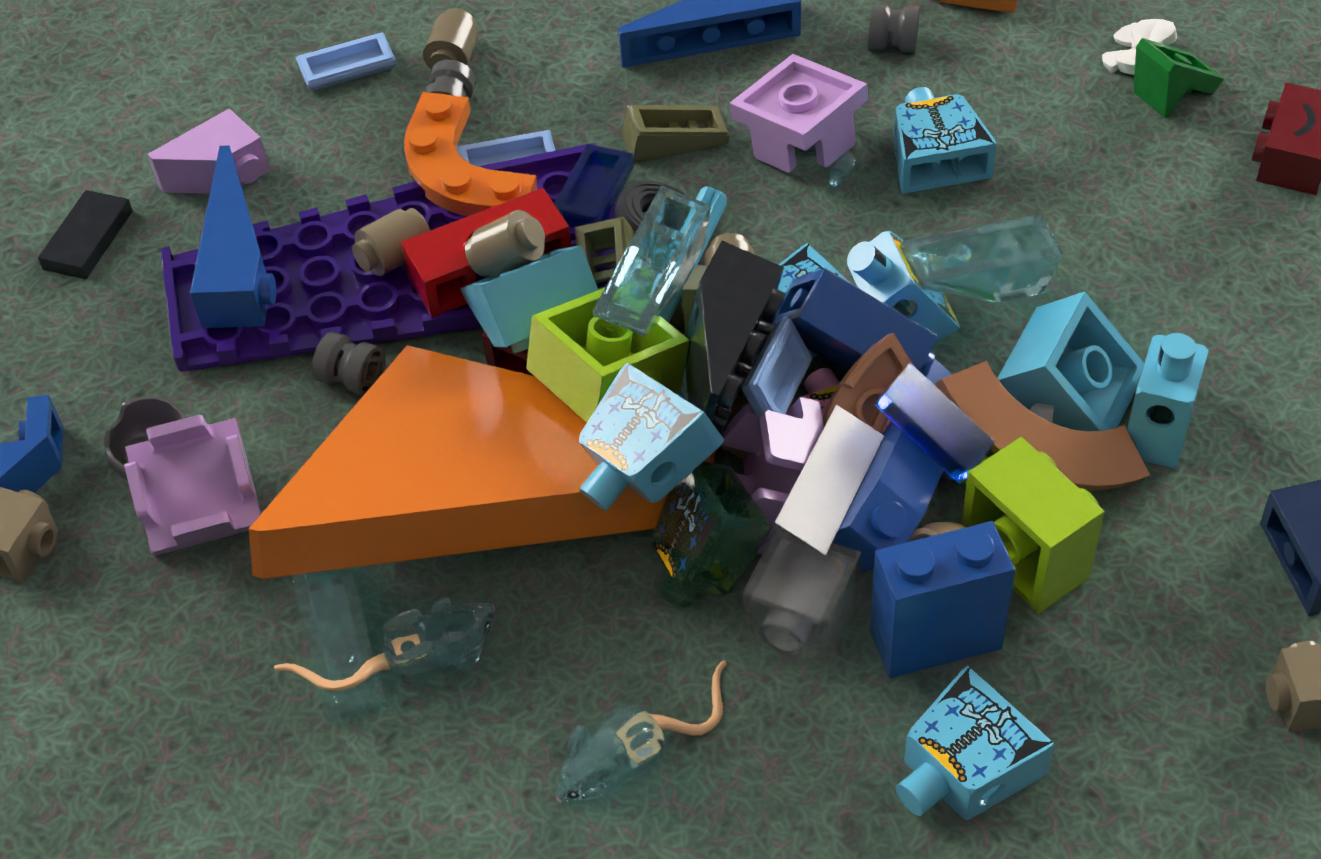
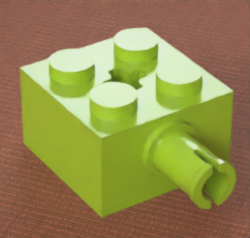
(583, 354)
(1040, 518)

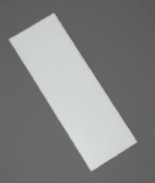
(829, 480)

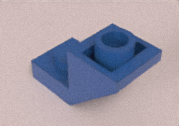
(39, 450)

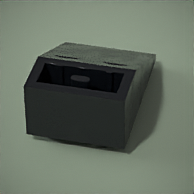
(729, 328)

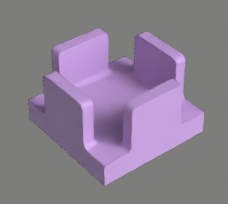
(800, 107)
(777, 449)
(191, 483)

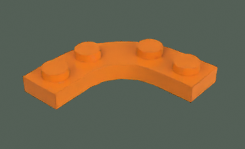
(445, 175)

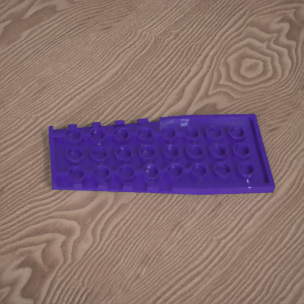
(324, 286)

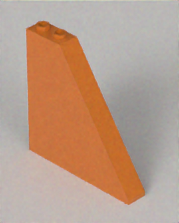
(440, 466)

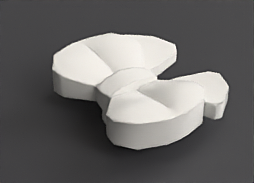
(1151, 29)

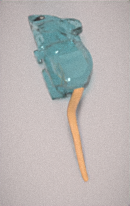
(420, 645)
(624, 747)

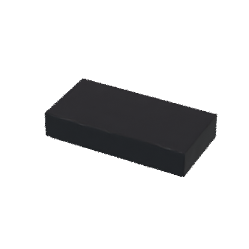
(85, 234)

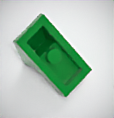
(1168, 73)

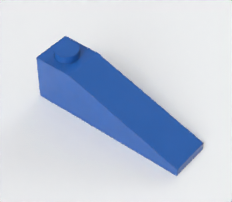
(705, 27)
(229, 271)
(892, 491)

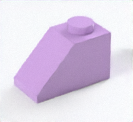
(190, 159)

